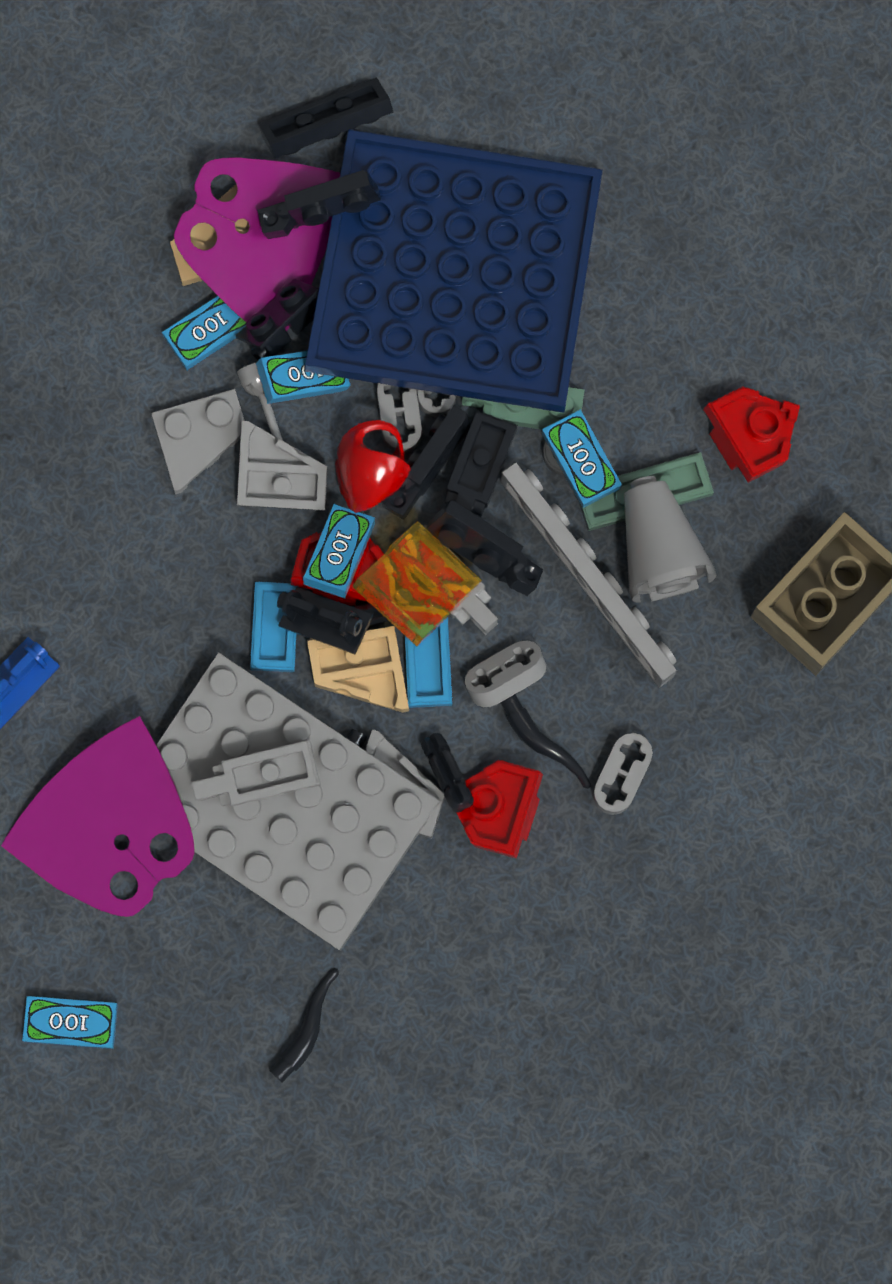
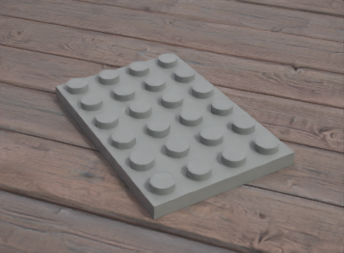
(305, 851)

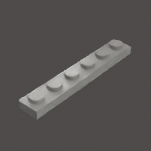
(579, 559)

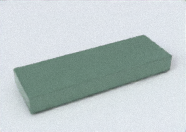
(685, 477)

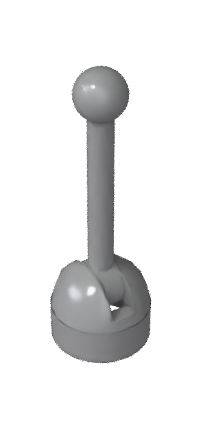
(252, 384)

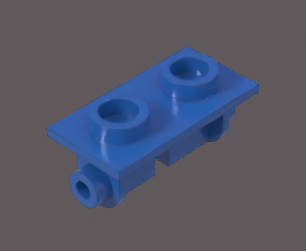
(23, 676)

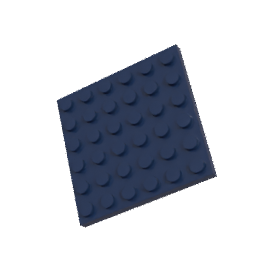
(457, 273)

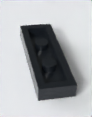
(325, 118)

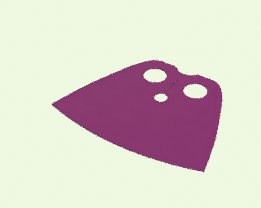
(249, 267)
(103, 793)

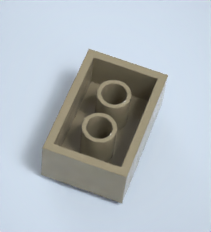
(828, 594)

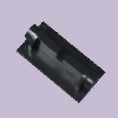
(291, 307)
(323, 619)

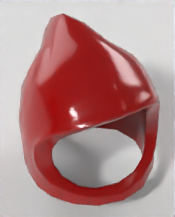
(366, 474)

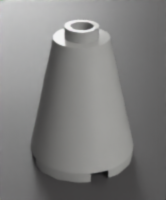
(661, 544)

